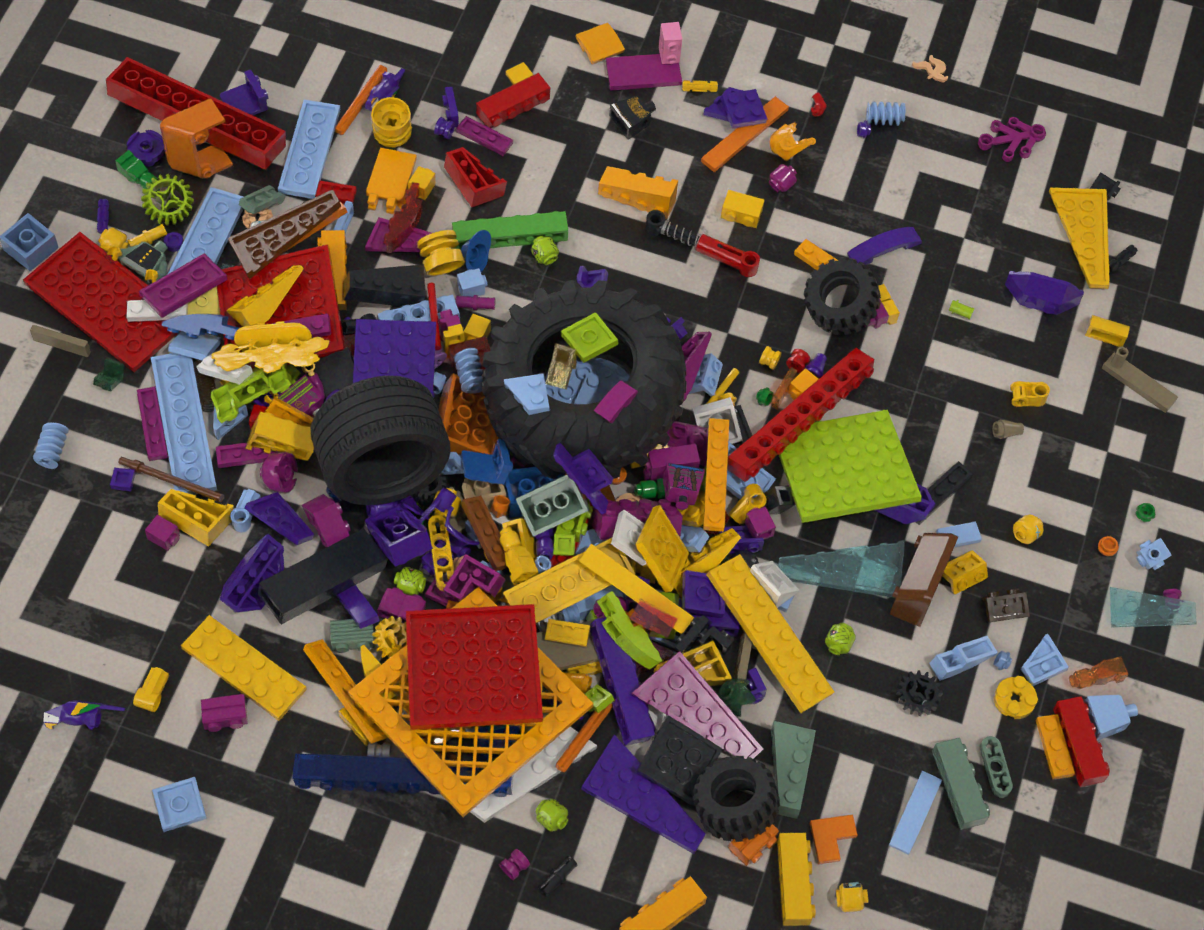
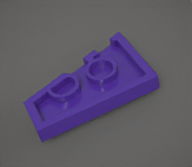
(281, 517)

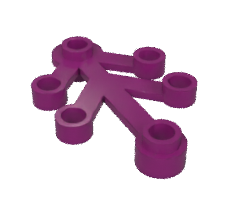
(1034, 133)

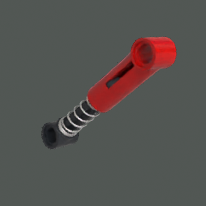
(657, 224)

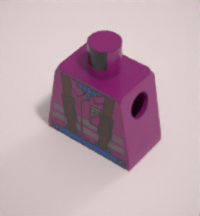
(682, 484)

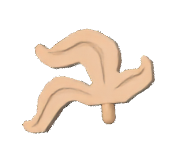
(937, 73)

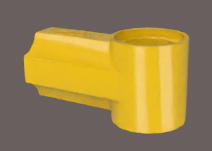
(748, 503)
(150, 694)

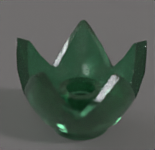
(735, 693)

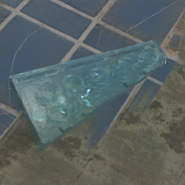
(855, 569)

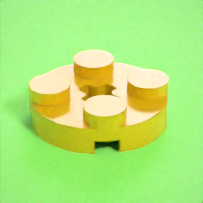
(1018, 686)

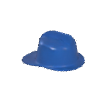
(476, 250)

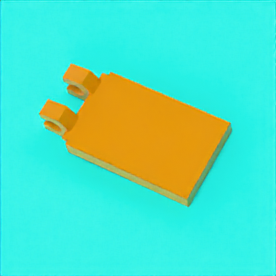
(390, 178)

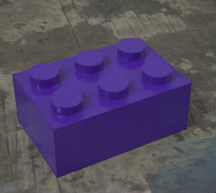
(397, 537)

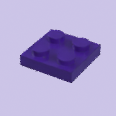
(743, 108)
(700, 595)

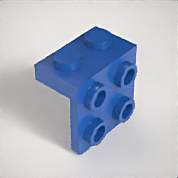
(488, 467)

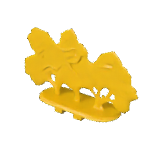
(270, 347)

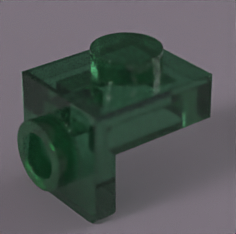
(110, 375)

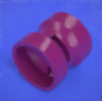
(514, 864)

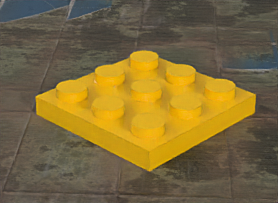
(662, 548)

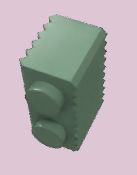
(347, 635)

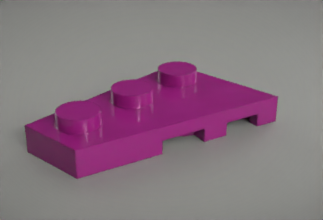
(376, 239)
(687, 434)

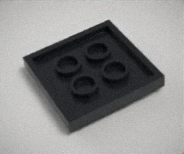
(678, 759)

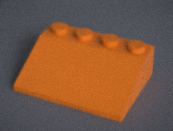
(466, 419)

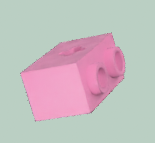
(670, 43)

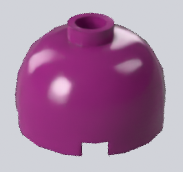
(279, 471)

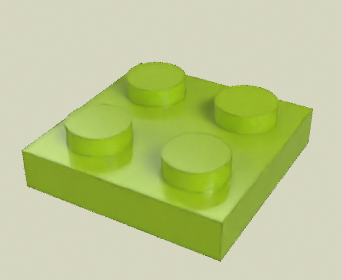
(589, 337)

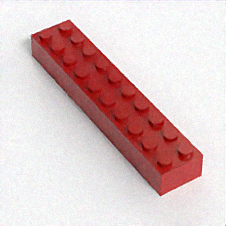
(164, 96)

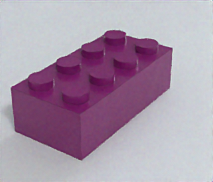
(605, 523)

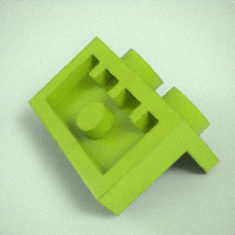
(576, 525)

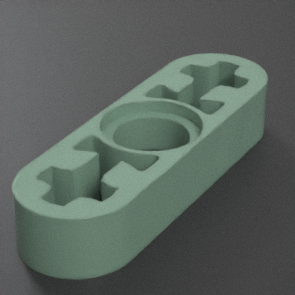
(993, 776)

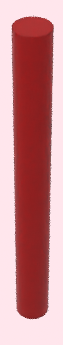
(434, 312)

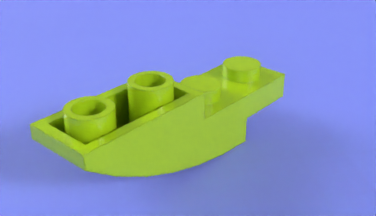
(630, 639)

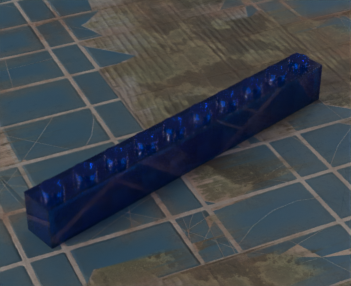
(371, 774)

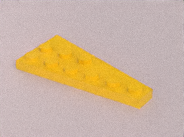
(1086, 225)

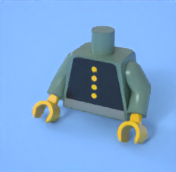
(143, 260)

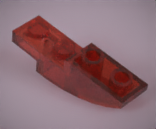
(405, 220)

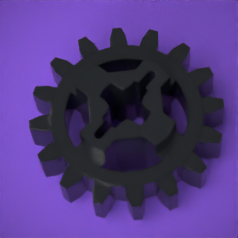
(915, 700)

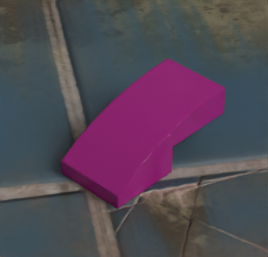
(615, 400)

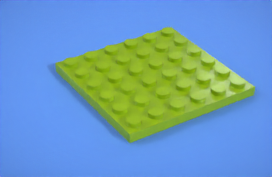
(848, 467)

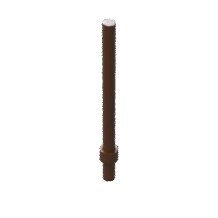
(139, 467)

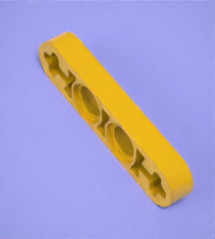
(438, 553)

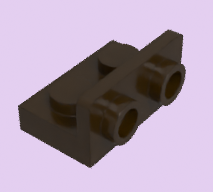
(1006, 606)

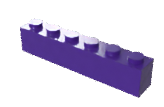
(621, 681)

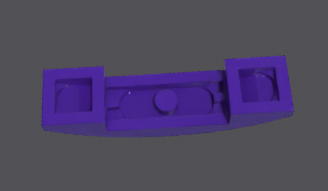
(884, 243)

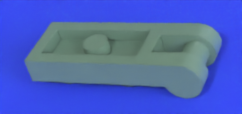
(261, 199)

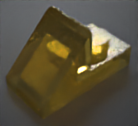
(561, 366)

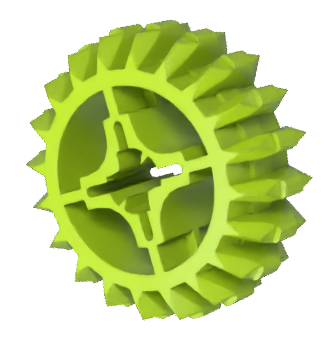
(184, 206)

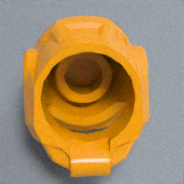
(783, 143)

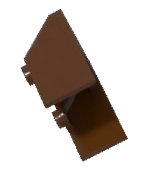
(923, 576)

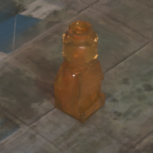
(1100, 674)

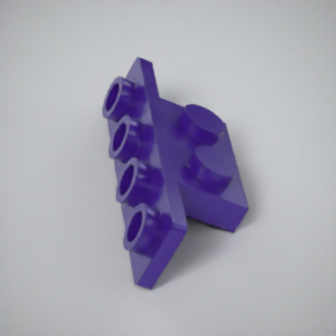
(586, 473)

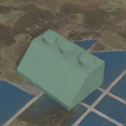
(552, 504)

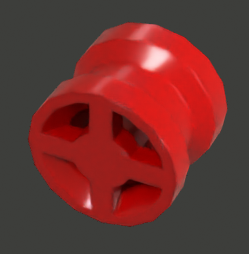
(798, 360)

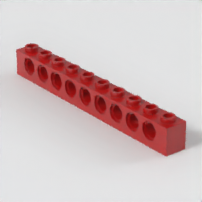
(800, 415)

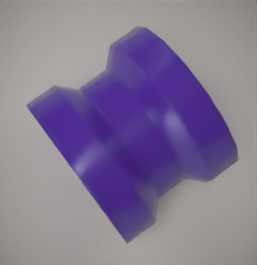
(444, 128)

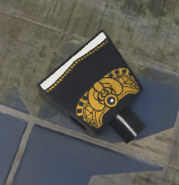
(631, 115)

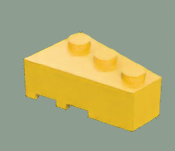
(707, 663)

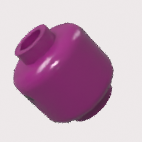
(783, 178)

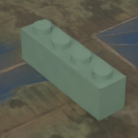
(960, 783)

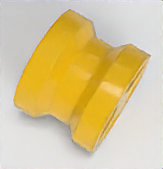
(770, 357)

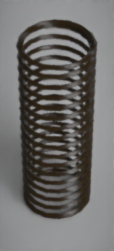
(207, 378)

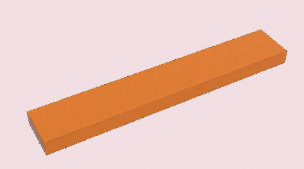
(742, 136)

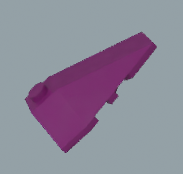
(693, 353)

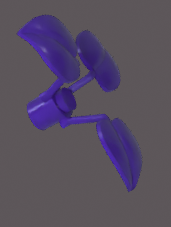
(442, 502)

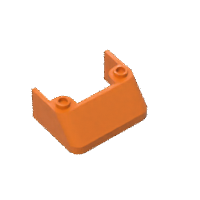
(185, 131)

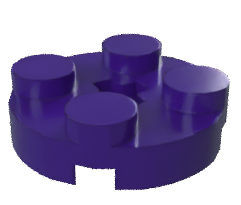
(147, 156)

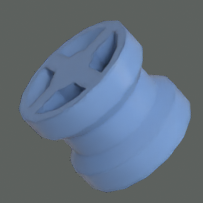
(569, 614)

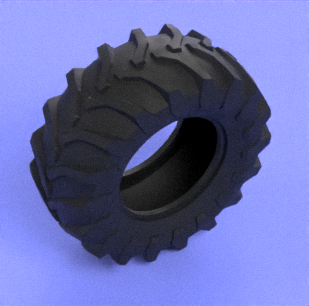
(645, 350)

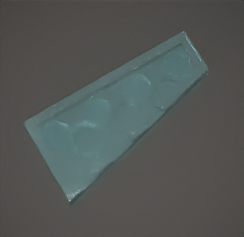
(1144, 609)

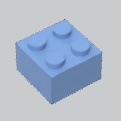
(28, 242)

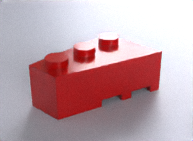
(472, 178)

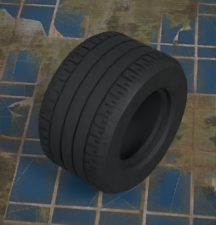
(380, 440)

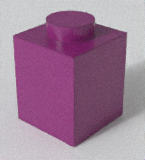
(760, 523)
(162, 533)

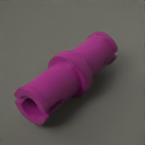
(475, 302)

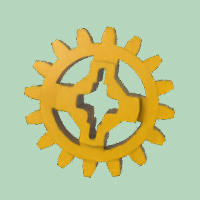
(390, 640)

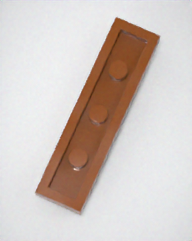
(485, 531)

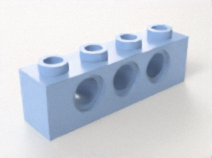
(421, 309)

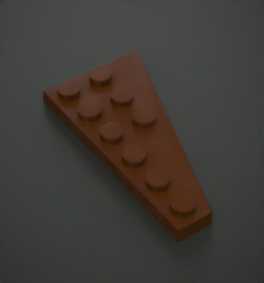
(270, 238)

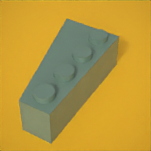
(791, 761)

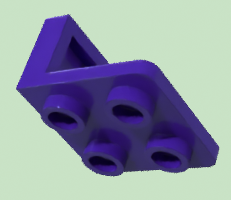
(247, 97)

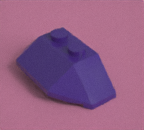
(1043, 292)
(911, 512)
(258, 564)

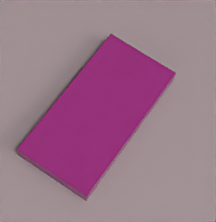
(641, 72)
(183, 285)

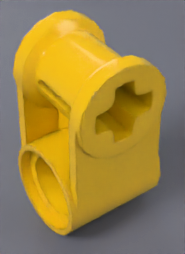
(1027, 393)

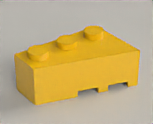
(280, 436)
(195, 516)

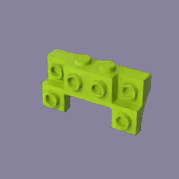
(232, 396)

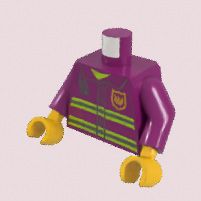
(305, 394)

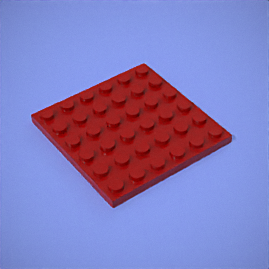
(309, 296)
(473, 667)

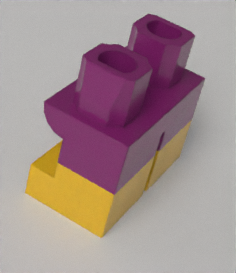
(887, 312)
(450, 329)

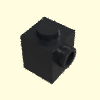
(779, 499)

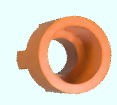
(500, 505)

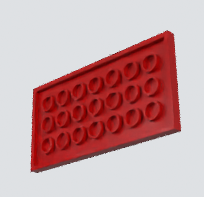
(94, 296)

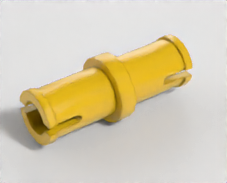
(148, 236)

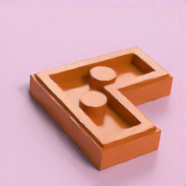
(827, 832)

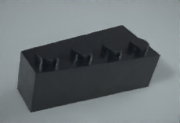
(386, 285)

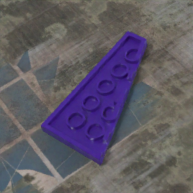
(622, 788)

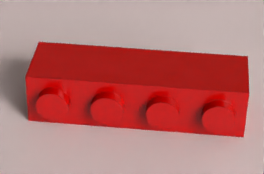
(513, 101)
(1082, 742)

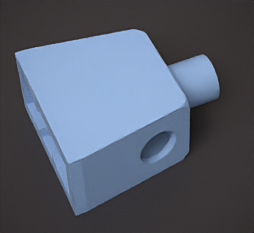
(1109, 714)

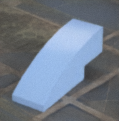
(962, 657)

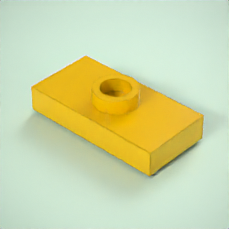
(567, 633)

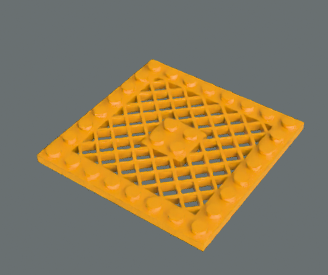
(451, 786)

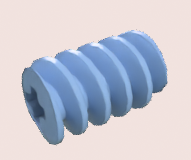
(885, 113)
(469, 370)
(50, 445)

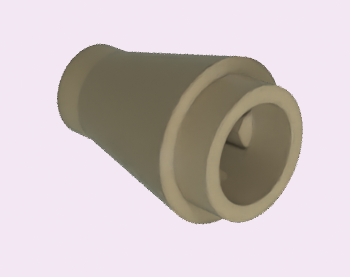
(1005, 429)

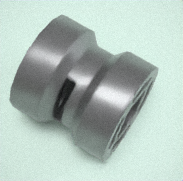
(378, 750)

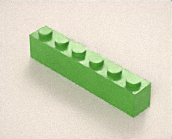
(514, 230)

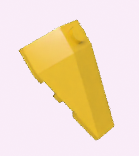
(261, 306)
(709, 556)

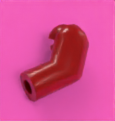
(820, 105)

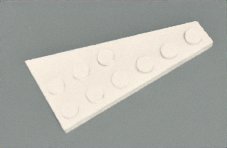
(532, 774)

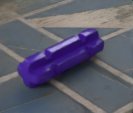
(102, 215)

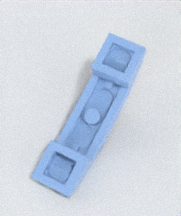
(915, 812)

